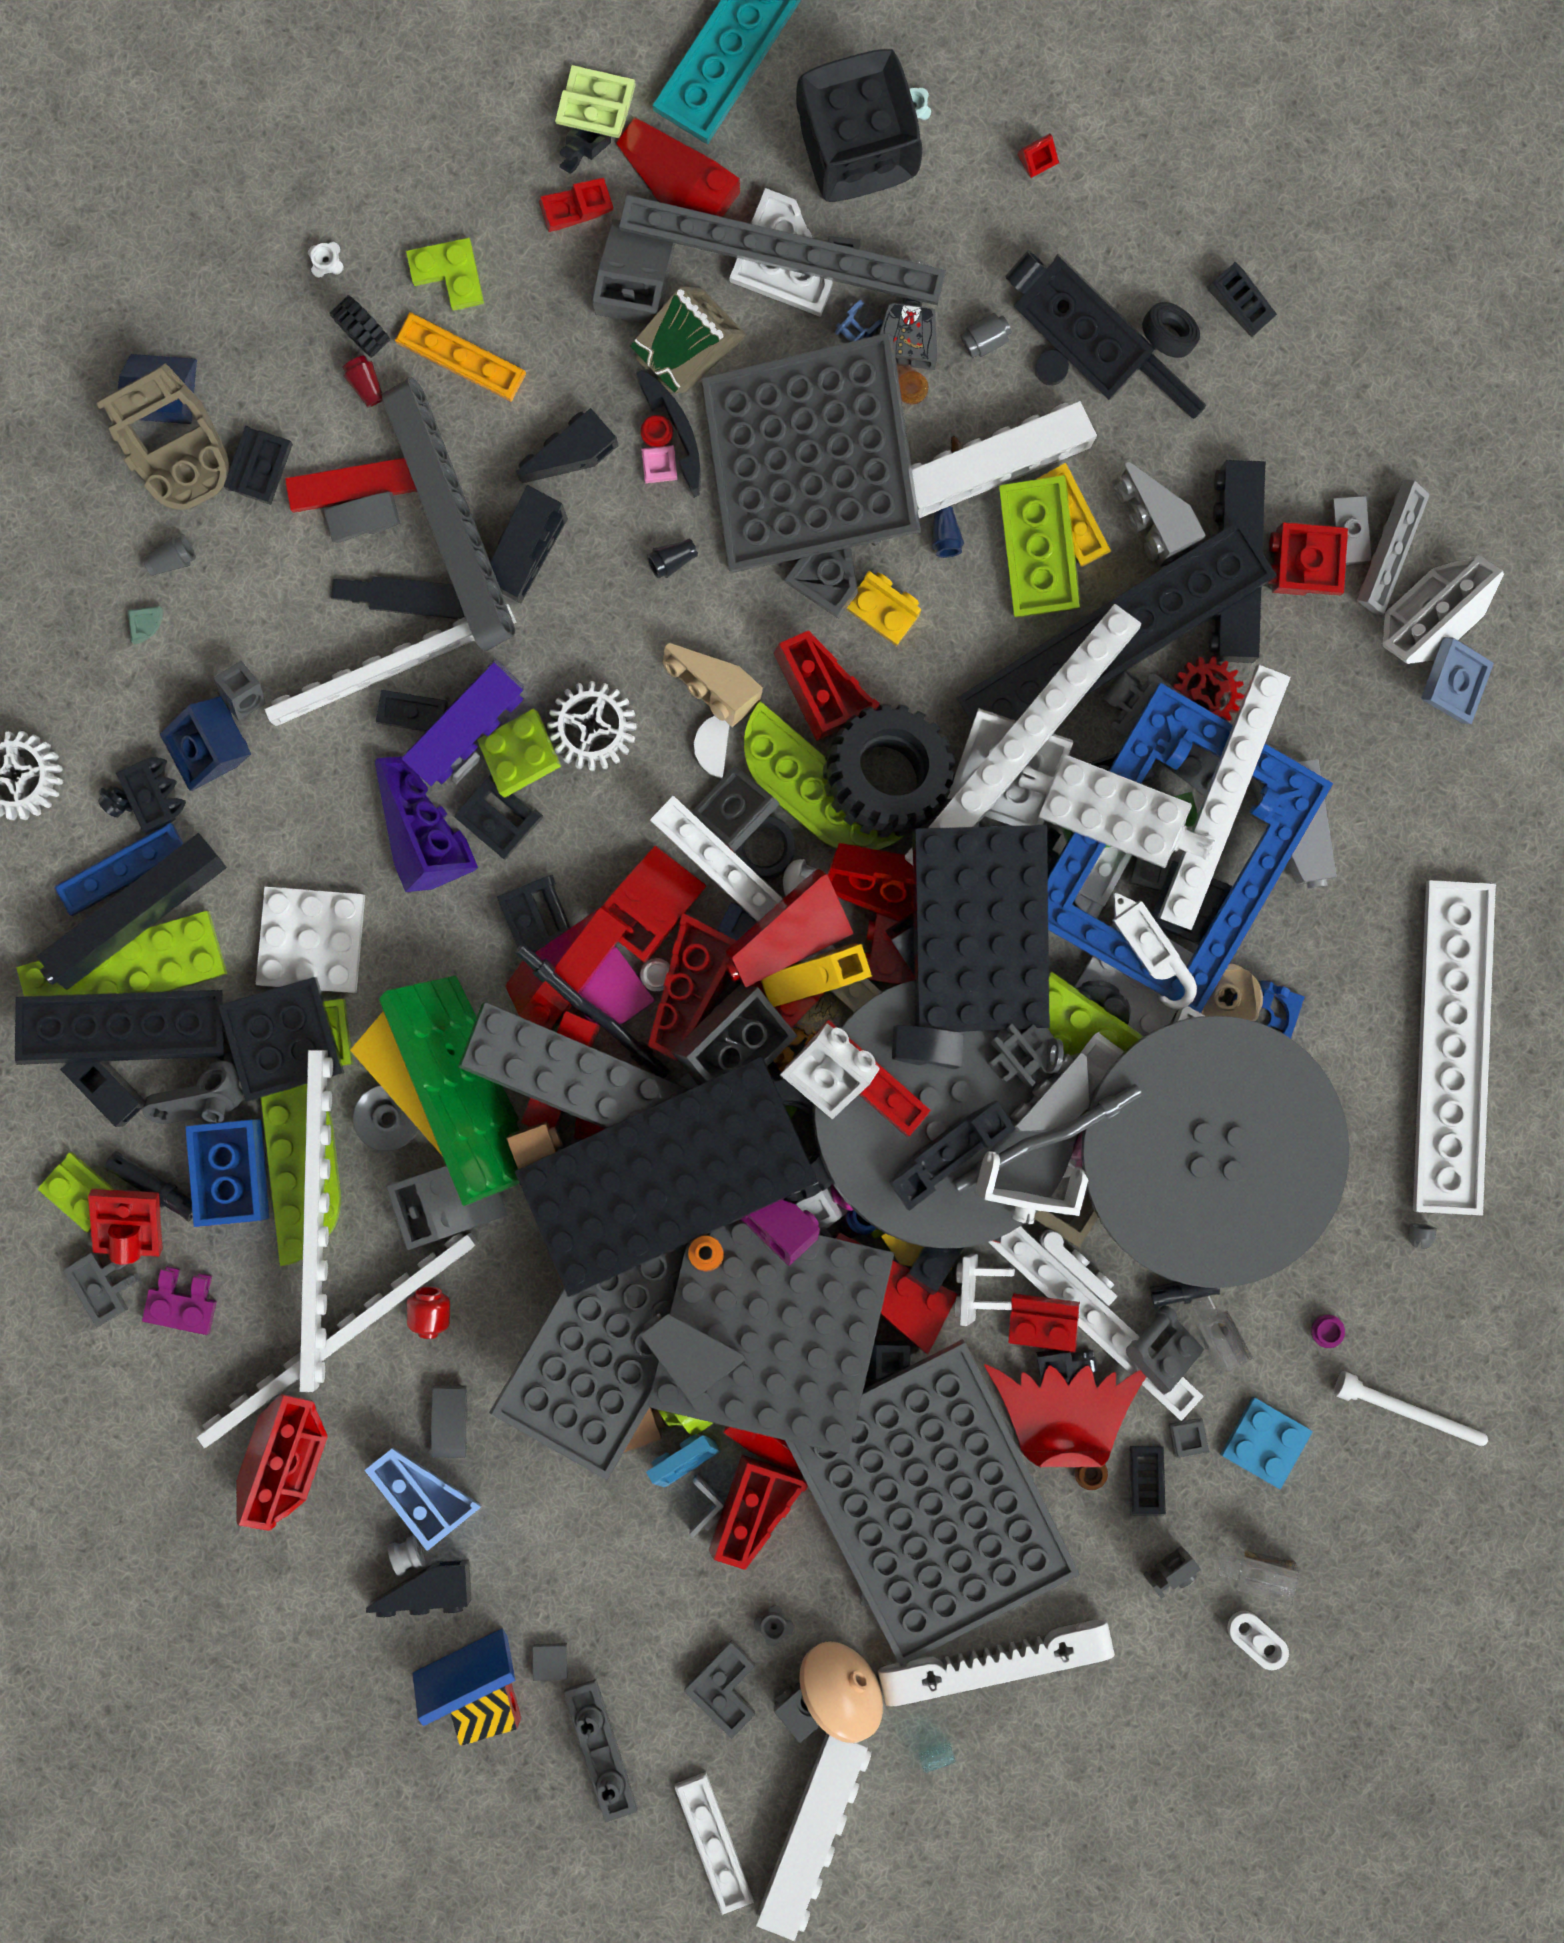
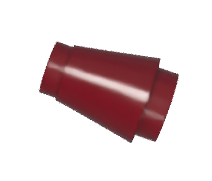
(363, 379)

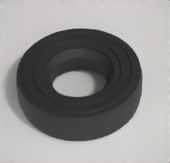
(1164, 340)

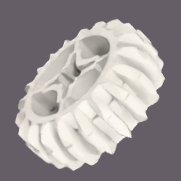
(596, 710)
(24, 801)

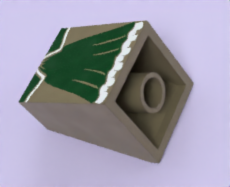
(686, 339)

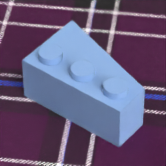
(420, 1497)

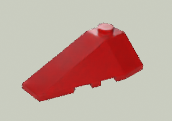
(677, 171)
(576, 957)

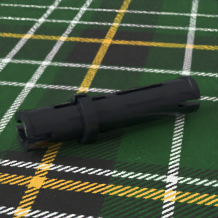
(147, 1182)

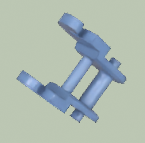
(842, 328)

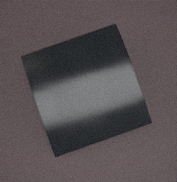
(1210, 906)

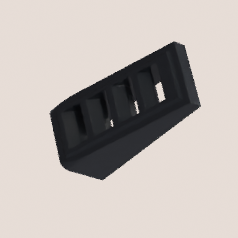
(1226, 299)
(1147, 1510)

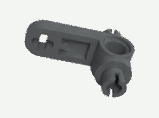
(213, 1095)

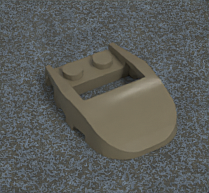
(182, 470)

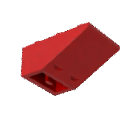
(653, 902)

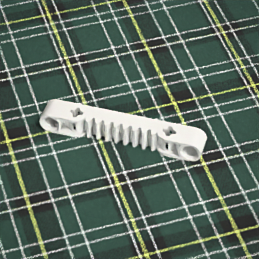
(1085, 1643)

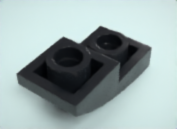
(927, 1045)

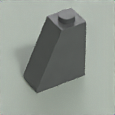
(689, 1355)

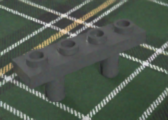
(600, 1750)

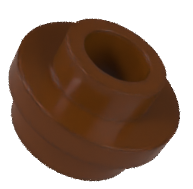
(1091, 1483)

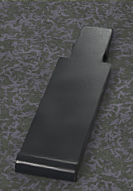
(401, 596)

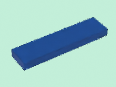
(117, 870)

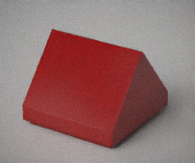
(1039, 156)

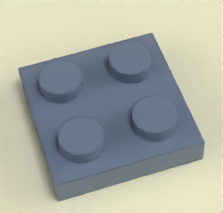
(1457, 680)

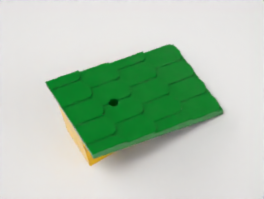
(416, 1058)

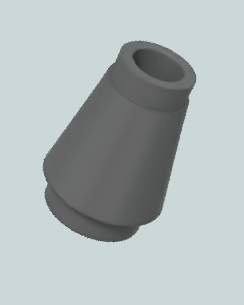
(171, 555)

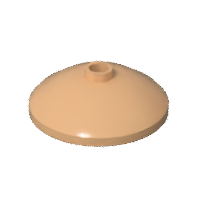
(841, 1692)

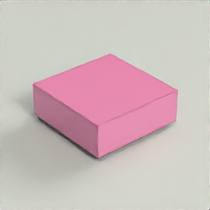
(659, 464)

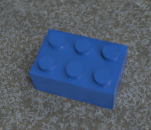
(227, 1173)

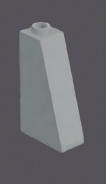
(1313, 856)

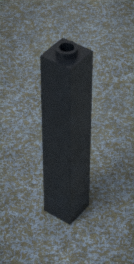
(130, 912)

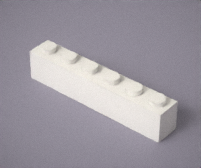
(1002, 457)
(811, 1836)

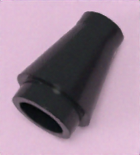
(670, 558)

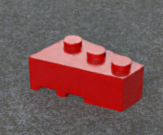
(753, 1508)

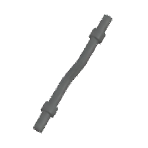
(1106, 1108)

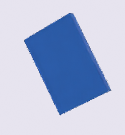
(463, 1677)

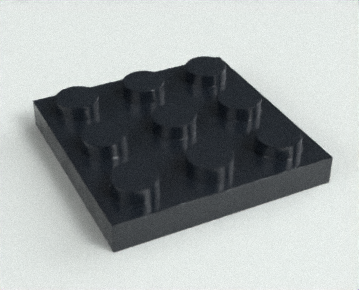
(273, 1037)

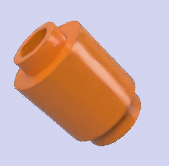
(716, 1258)

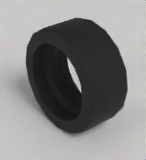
(780, 866)

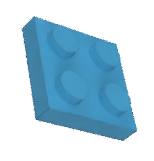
(1266, 1442)
(693, 1453)

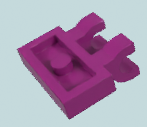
(179, 1310)

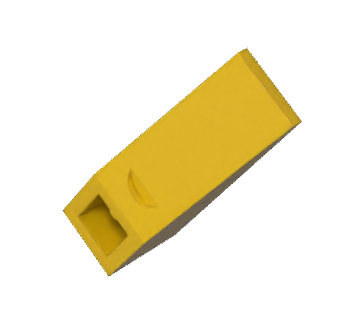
(817, 975)

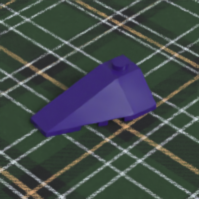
(420, 839)

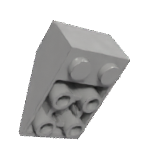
(1159, 514)

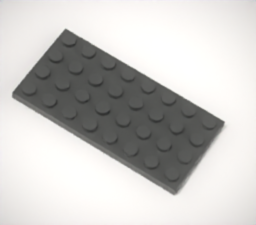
(589, 1368)

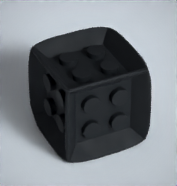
(859, 125)

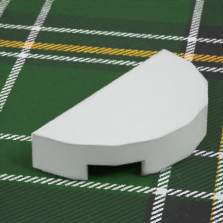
(711, 746)

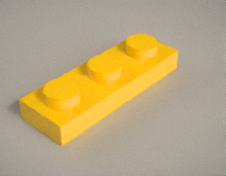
(1087, 536)

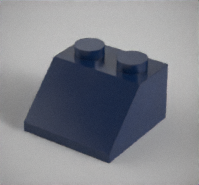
(184, 368)
(205, 742)

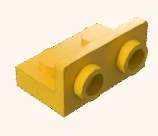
(884, 607)

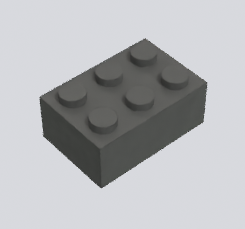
(733, 1035)

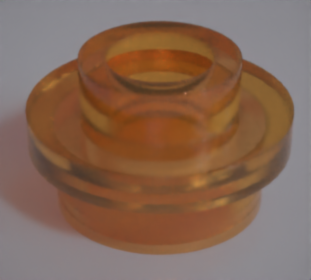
(920, 381)

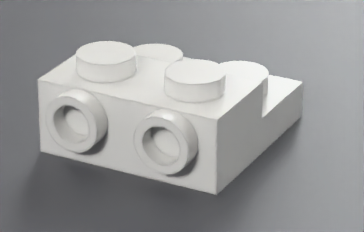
(831, 1070)

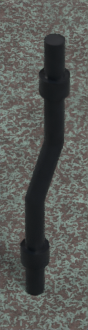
(546, 972)

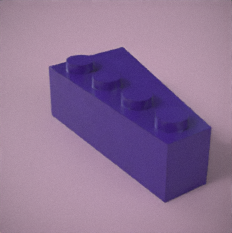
(463, 723)

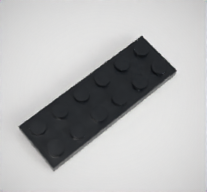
(118, 1027)

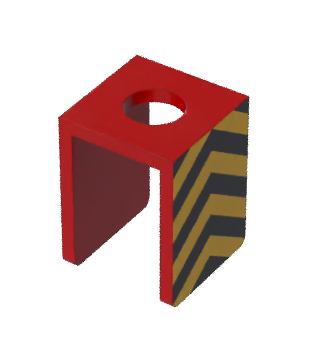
(487, 1716)

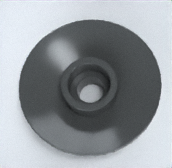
(370, 1124)

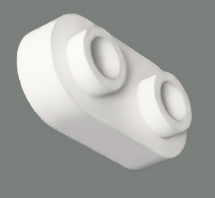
(1256, 1640)

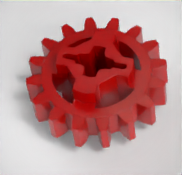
(1205, 678)

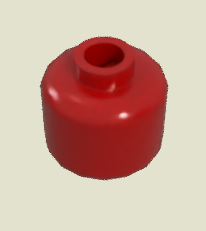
(428, 1312)

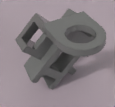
(1038, 1053)

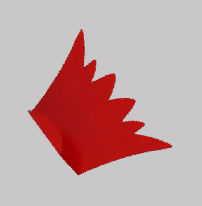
(1064, 1422)

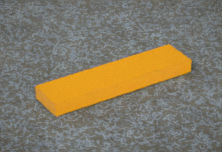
(460, 356)

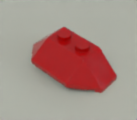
(279, 1462)

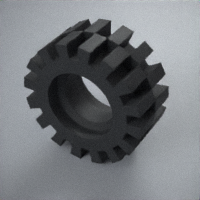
(360, 326)

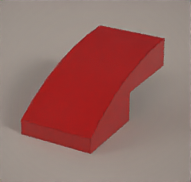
(578, 205)

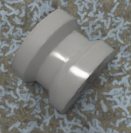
(406, 1555)

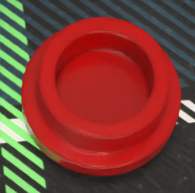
(656, 431)

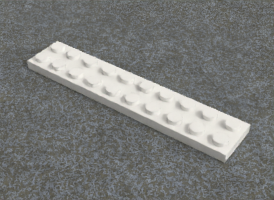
(1454, 1048)

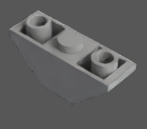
(1056, 1099)

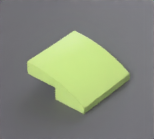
(595, 101)

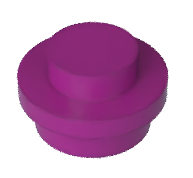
(1328, 1331)

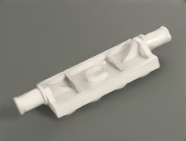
(1116, 811)

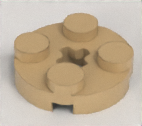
(1248, 991)

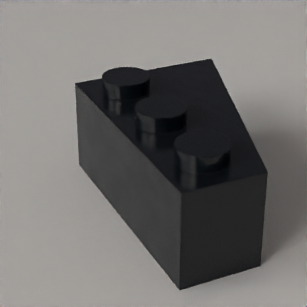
(527, 542)

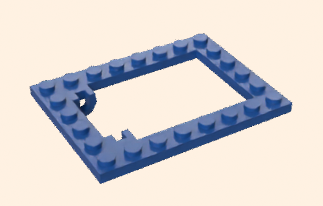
(1288, 806)

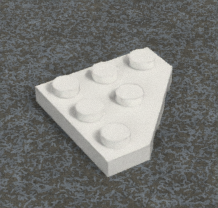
(786, 286)

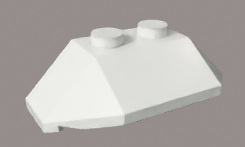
(1440, 606)

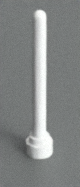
(1350, 1387)

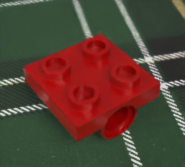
(125, 1224)

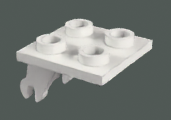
(966, 1274)

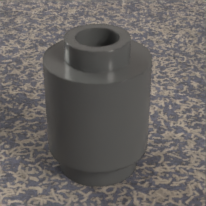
(986, 335)

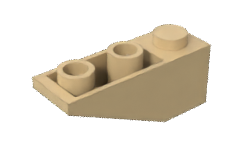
(718, 683)

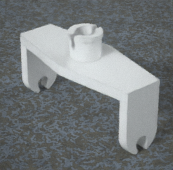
(1027, 1203)

